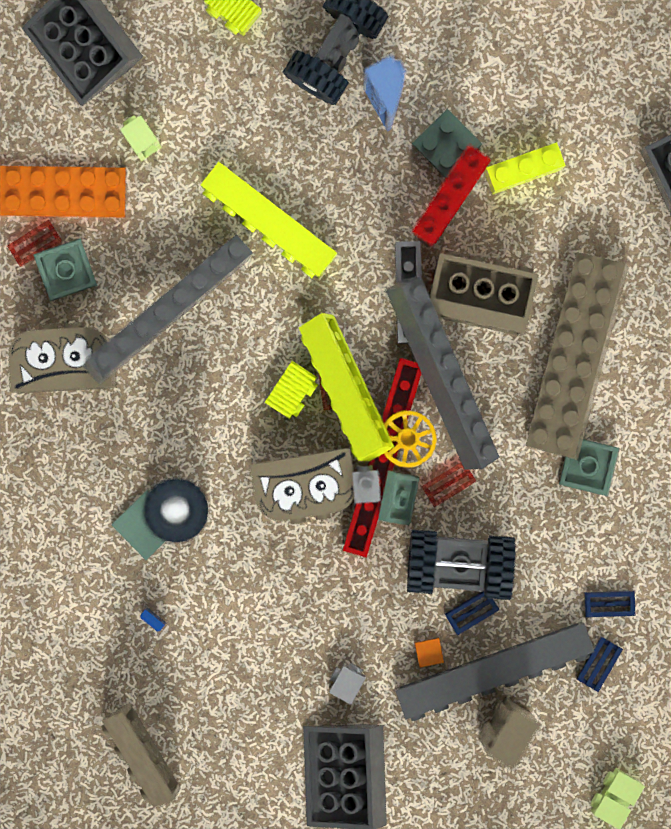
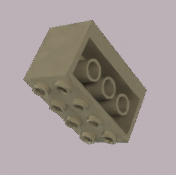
(491, 309)

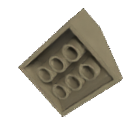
(141, 755)

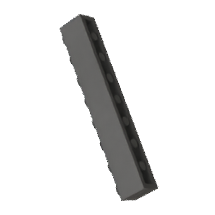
(167, 309)
(442, 373)
(494, 670)

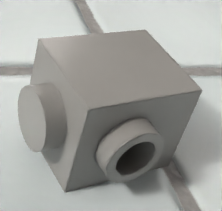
(366, 485)
(347, 682)

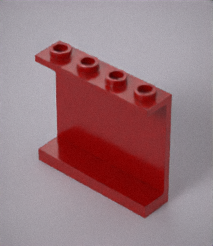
(451, 195)

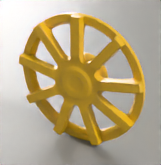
(409, 438)

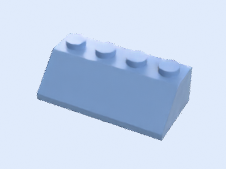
(384, 88)

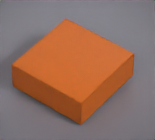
(429, 652)

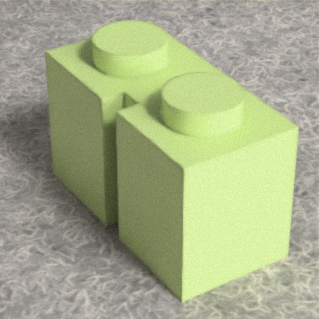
(140, 137)
(615, 798)

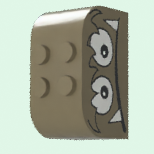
(54, 359)
(304, 486)

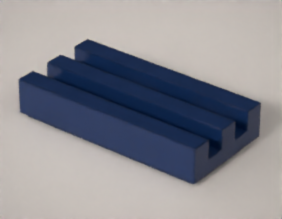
(588, 604)
(475, 621)
(608, 668)

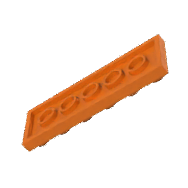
(63, 191)

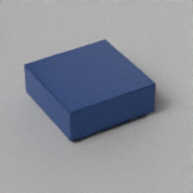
(152, 619)

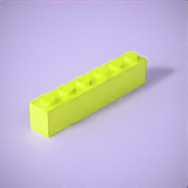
(268, 220)
(345, 387)

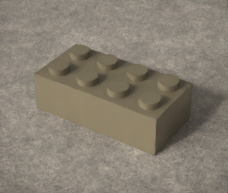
(508, 732)

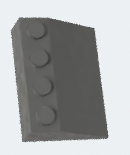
(82, 45)
(345, 776)

